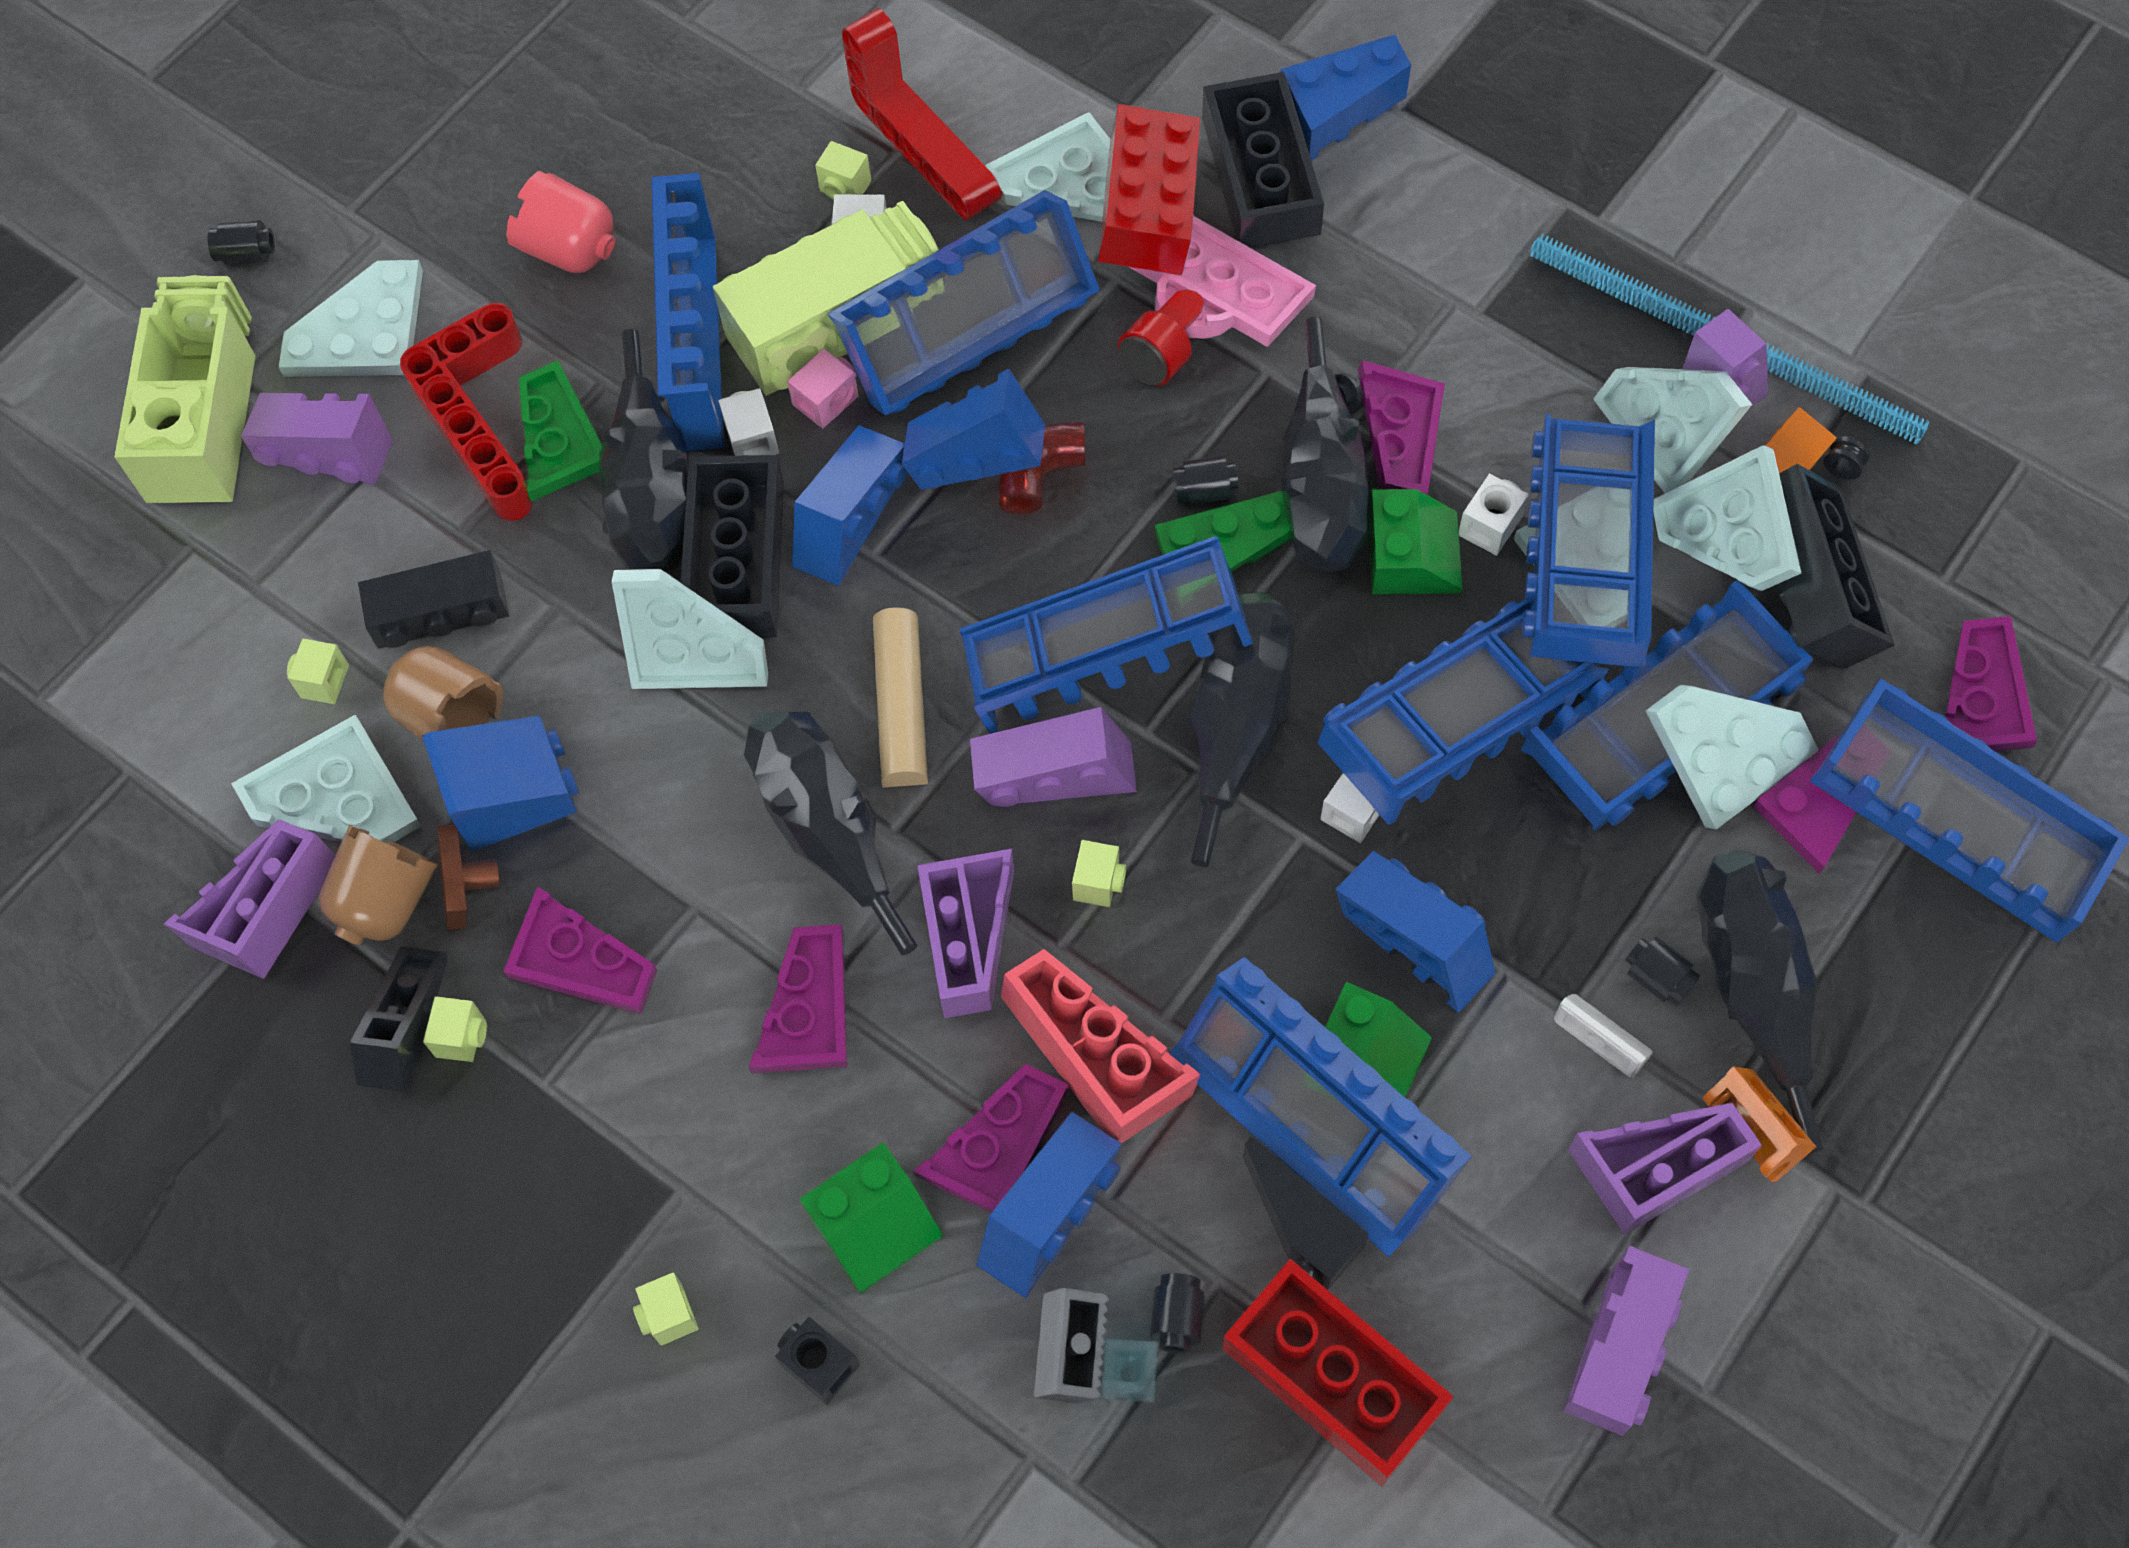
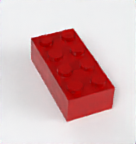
(1149, 190)
(1336, 1372)

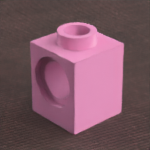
(823, 387)

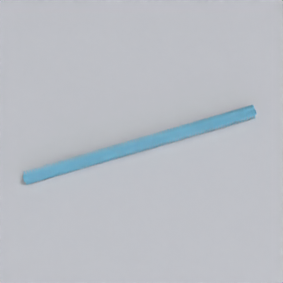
(1692, 322)

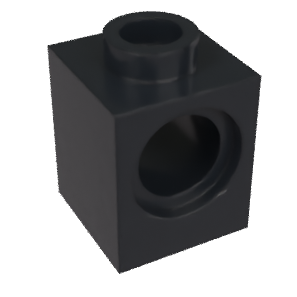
(832, 1374)

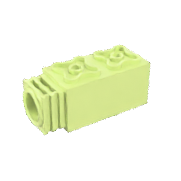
(781, 304)
(187, 392)

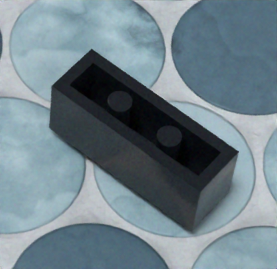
(433, 599)

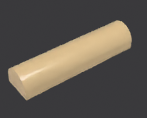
(899, 698)

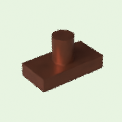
(460, 876)

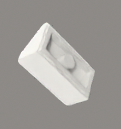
(1602, 1035)

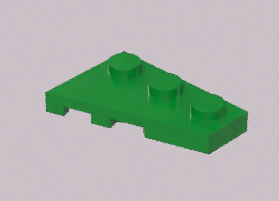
(557, 432)
(1243, 529)

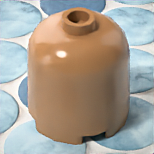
(439, 692)
(373, 887)

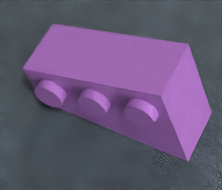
(1054, 760)

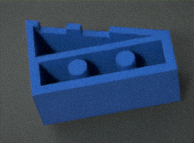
(1346, 89)
(976, 437)
(845, 503)
(1421, 924)
(1047, 1203)

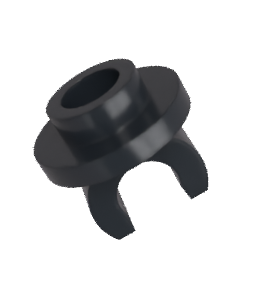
(1350, 391)

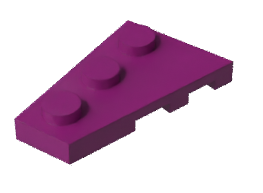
(1401, 424)

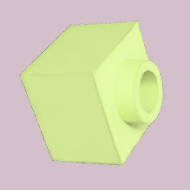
(842, 171)
(317, 671)
(1097, 873)
(455, 1029)
(664, 1310)

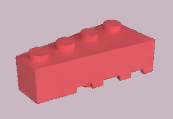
(1103, 1057)

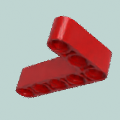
(908, 121)
(435, 376)

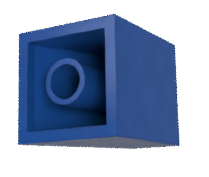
(501, 778)

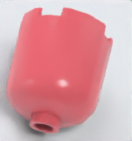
(561, 224)

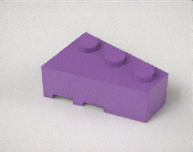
(1733, 348)
(319, 436)
(259, 901)
(966, 926)
(1662, 1161)
(1627, 1341)

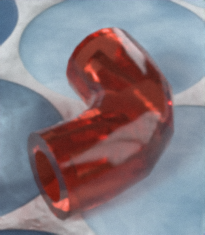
(1062, 446)

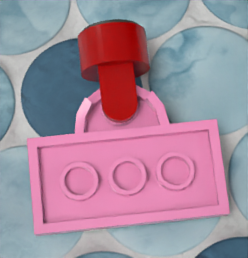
(1218, 290)

